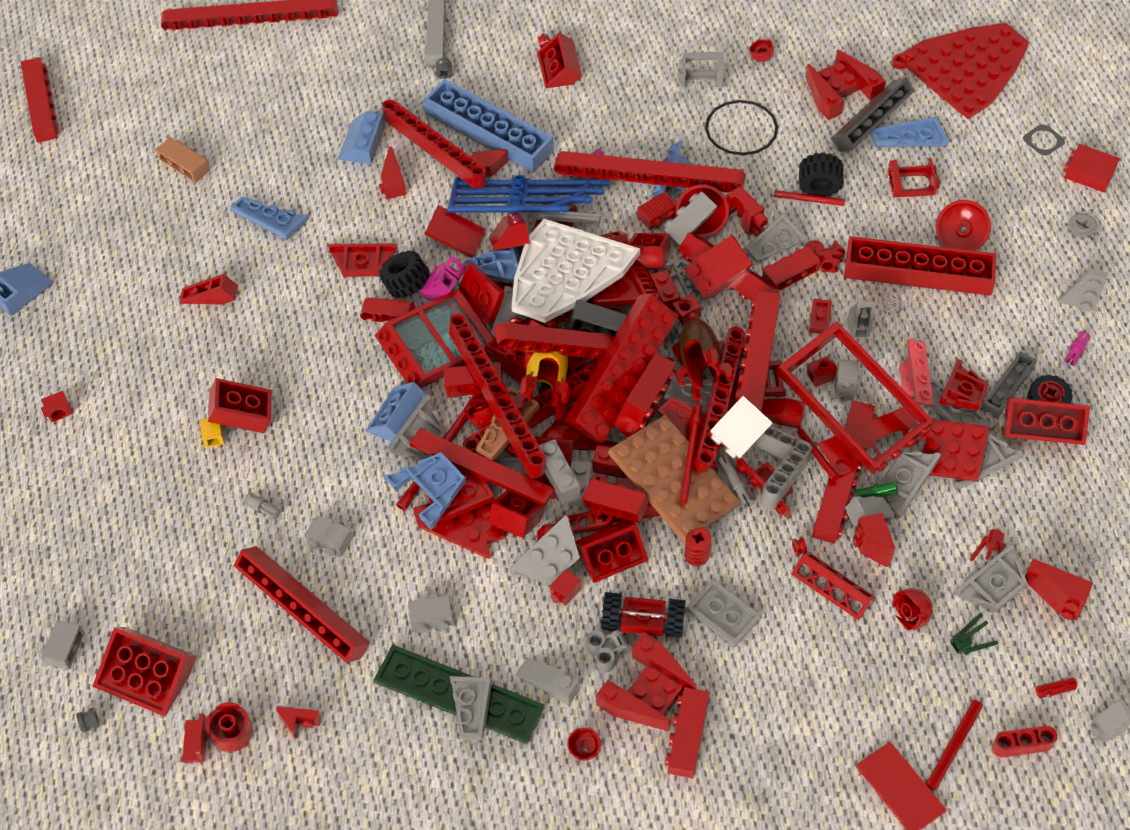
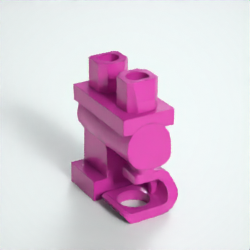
(442, 279)

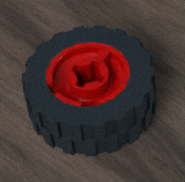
(1050, 389)

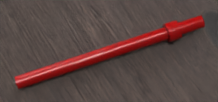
(695, 423)

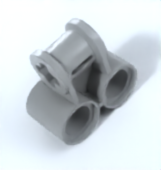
(611, 647)

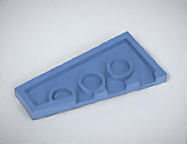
(914, 133)

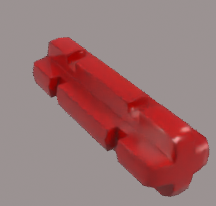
(1056, 687)

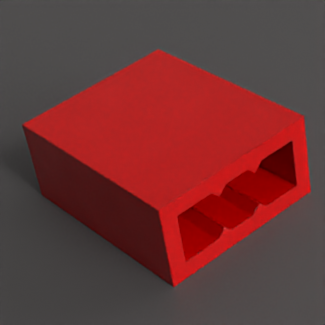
(1091, 167)

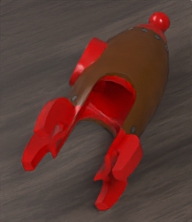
(696, 351)

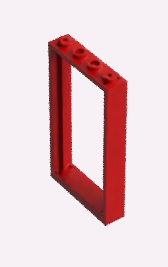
(879, 373)

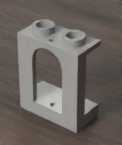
(716, 74)

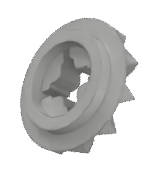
(1080, 219)

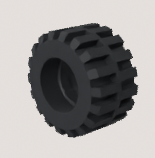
(821, 174)
(404, 274)

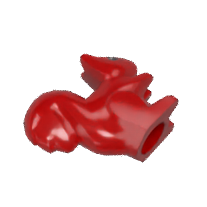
(827, 256)

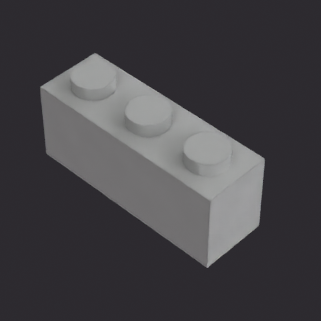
(690, 218)
(560, 473)

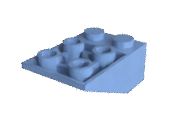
(20, 286)

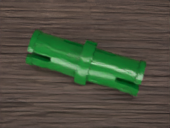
(878, 490)

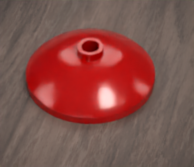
(963, 214)
(718, 219)

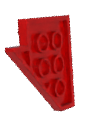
(467, 530)

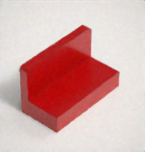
(195, 740)

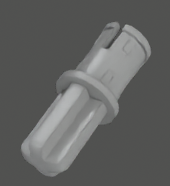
(262, 505)

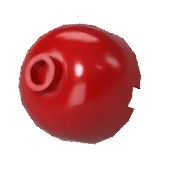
(479, 413)
(913, 603)

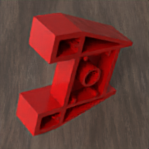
(840, 81)
(652, 691)

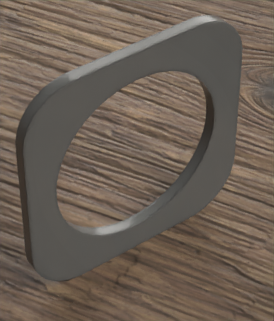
(1027, 139)

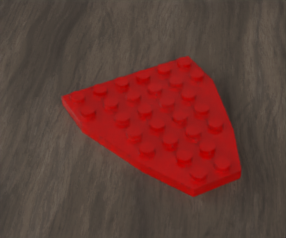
(968, 64)

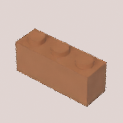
(183, 159)

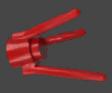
(993, 541)

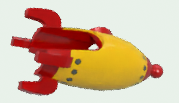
(549, 369)

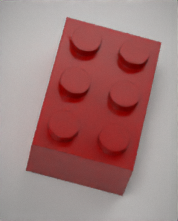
(239, 405)

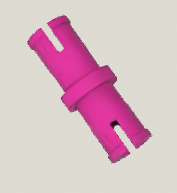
(1077, 348)

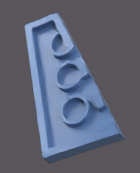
(269, 217)

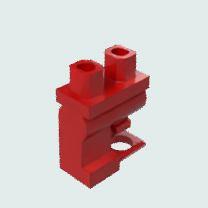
(749, 211)

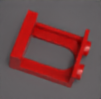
(927, 171)

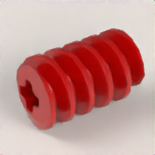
(697, 546)

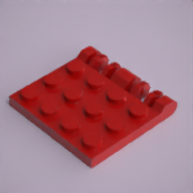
(627, 289)

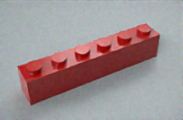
(39, 99)
(746, 284)

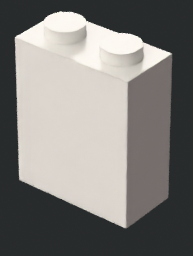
(740, 428)

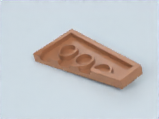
(494, 438)

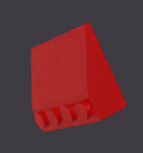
(143, 670)

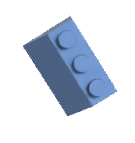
(363, 138)
(395, 410)

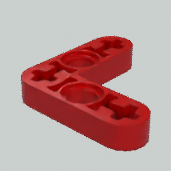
(594, 517)

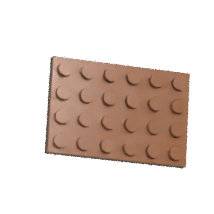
(656, 465)

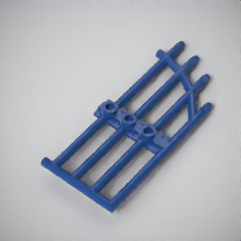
(518, 195)

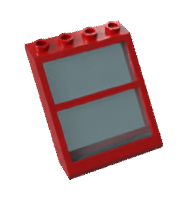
(421, 338)

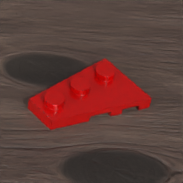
(679, 415)

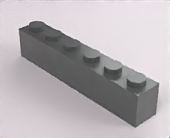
(872, 114)

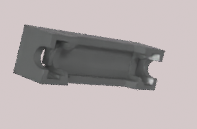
(1008, 384)

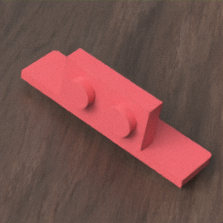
(915, 373)

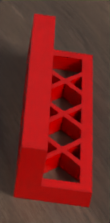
(838, 579)

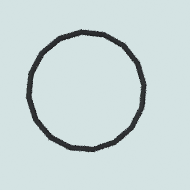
(747, 102)

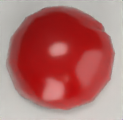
(761, 50)
(588, 739)

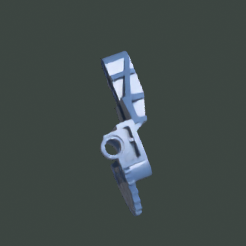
(499, 264)

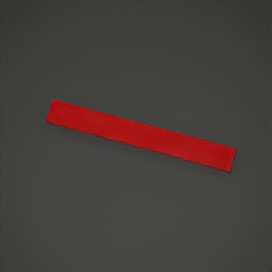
(483, 467)

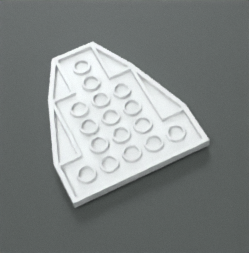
(565, 267)

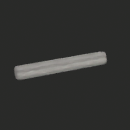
(575, 217)

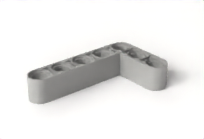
(795, 457)

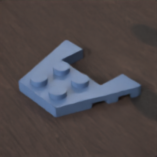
(437, 479)

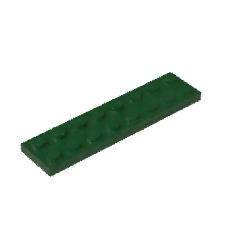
(431, 684)

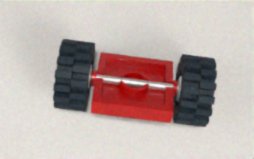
(643, 615)

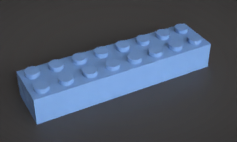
(488, 125)

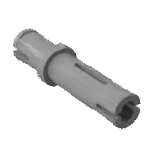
(738, 486)

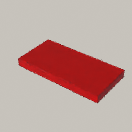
(901, 788)

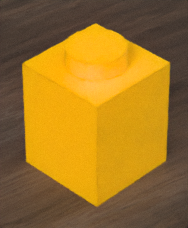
(211, 433)

